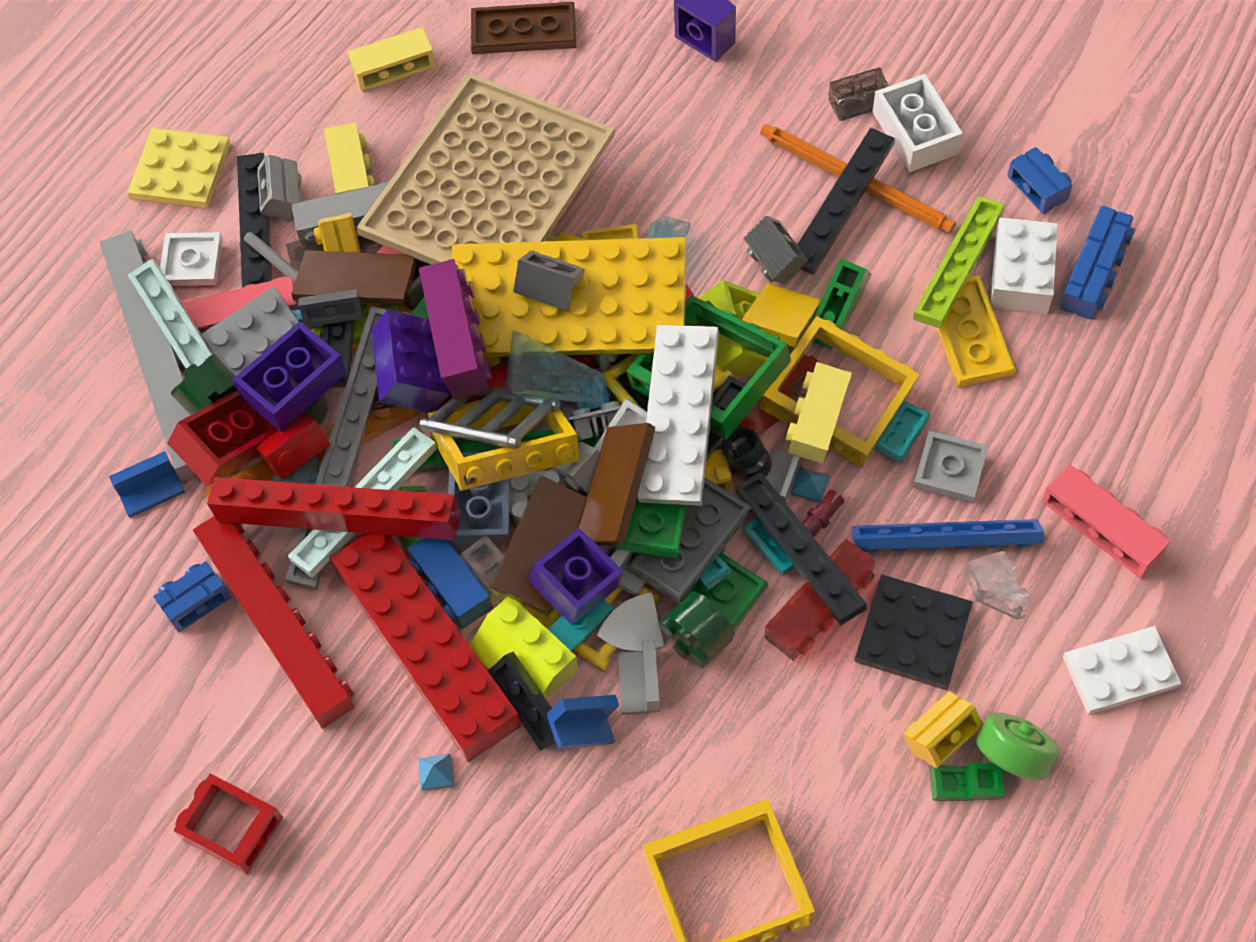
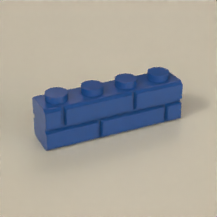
(1096, 263)

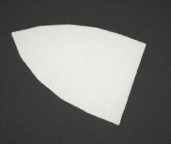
(632, 623)

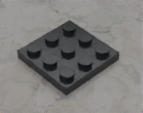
(913, 632)

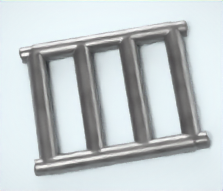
(488, 432)

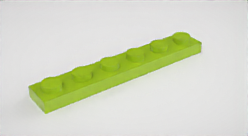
(958, 262)

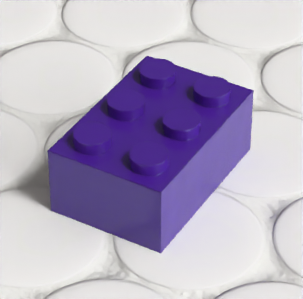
(407, 362)
(290, 376)

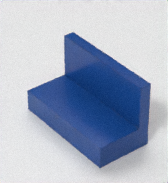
(147, 484)
(582, 721)

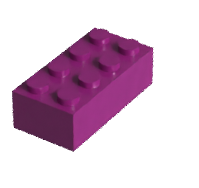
(455, 329)

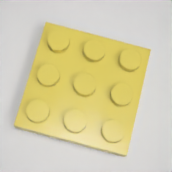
(179, 168)

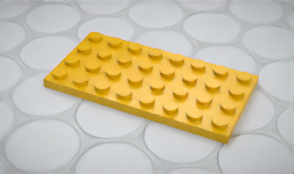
(613, 310)

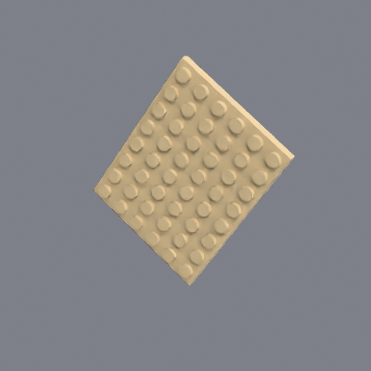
(486, 173)

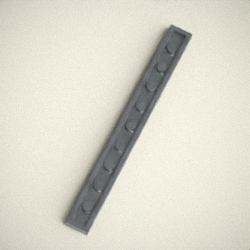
(347, 431)

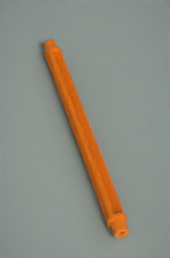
(876, 188)

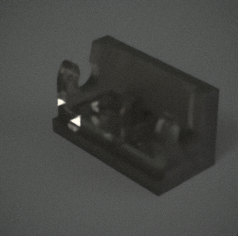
(855, 93)

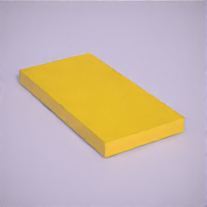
(974, 338)

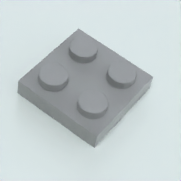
(950, 466)

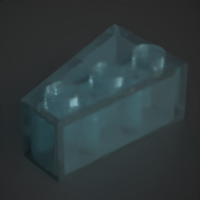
(550, 374)

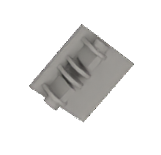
(581, 419)

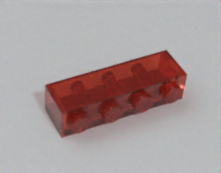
(805, 615)

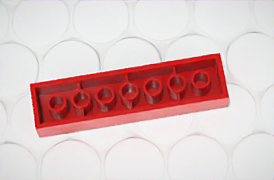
(426, 644)

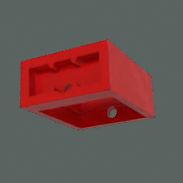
(254, 839)

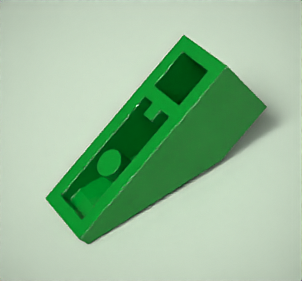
(842, 295)

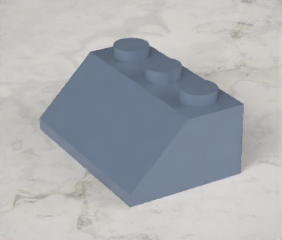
(483, 511)

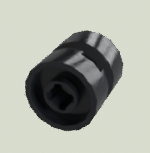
(746, 453)

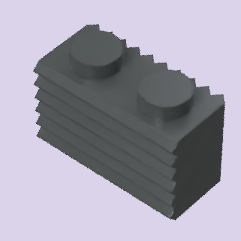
(775, 250)

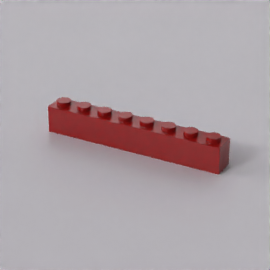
(335, 508)
(275, 621)

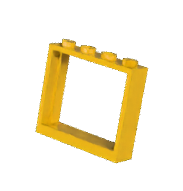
(851, 345)
(507, 462)
(715, 830)

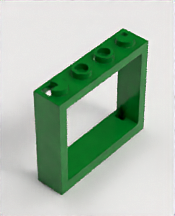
(746, 334)

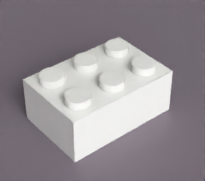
(918, 122)
(1023, 265)

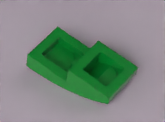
(967, 782)

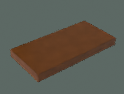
(523, 27)
(376, 276)
(616, 483)
(546, 521)

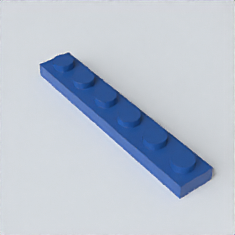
(948, 534)

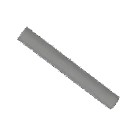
(271, 255)

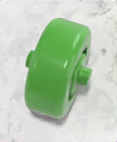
(1017, 746)

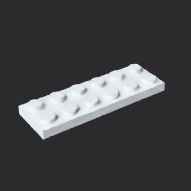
(681, 413)

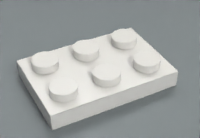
(1121, 670)

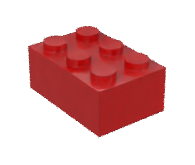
(220, 437)

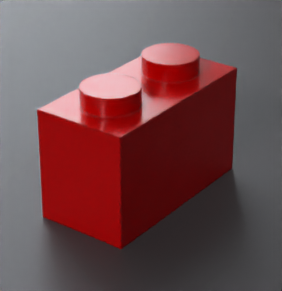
(293, 446)

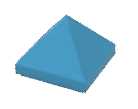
(810, 484)
(436, 772)

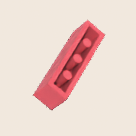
(214, 308)
(1105, 521)

